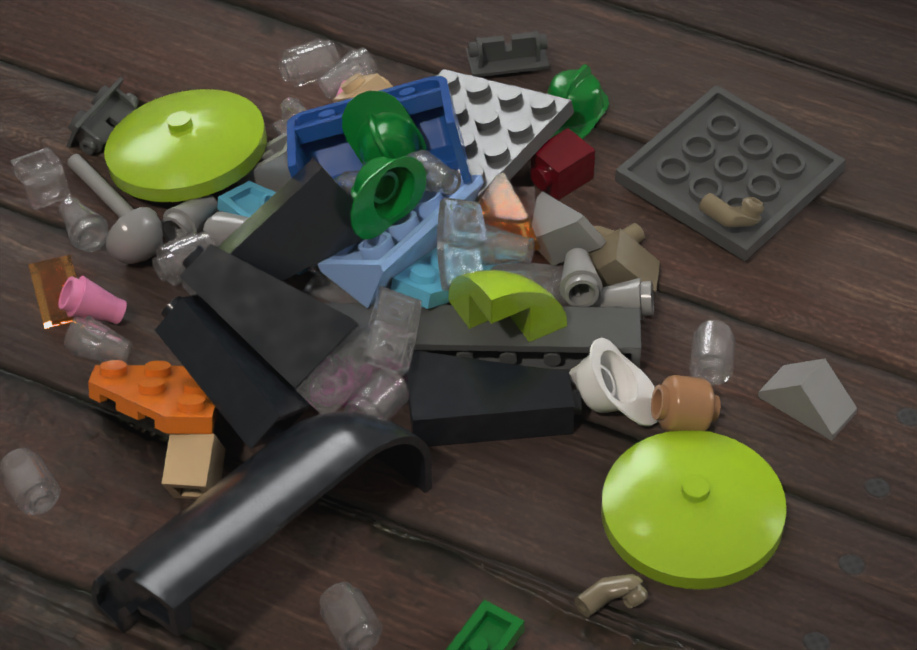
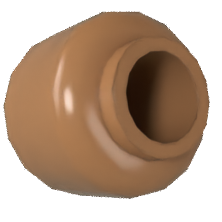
(684, 404)

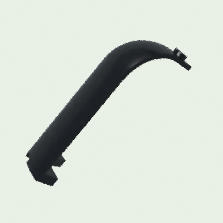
(246, 511)

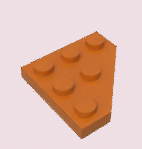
(157, 392)

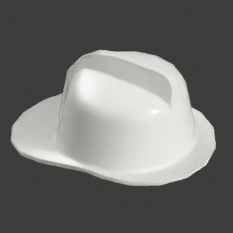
(613, 383)

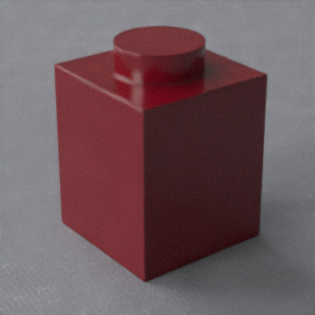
(562, 164)

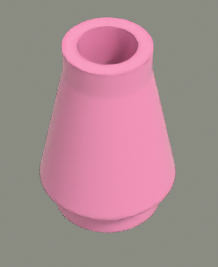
(85, 298)

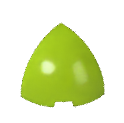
(501, 294)

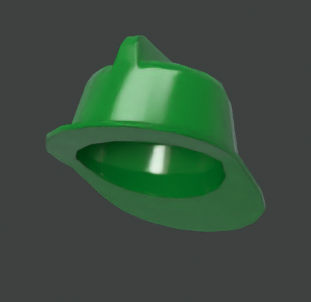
(586, 97)
(380, 127)
(385, 193)

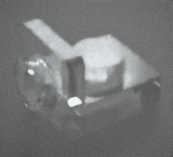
(42, 177)

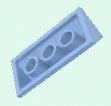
(375, 261)

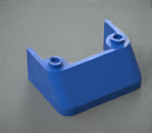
(428, 101)

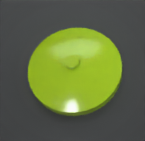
(185, 145)
(693, 509)

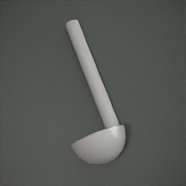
(136, 231)

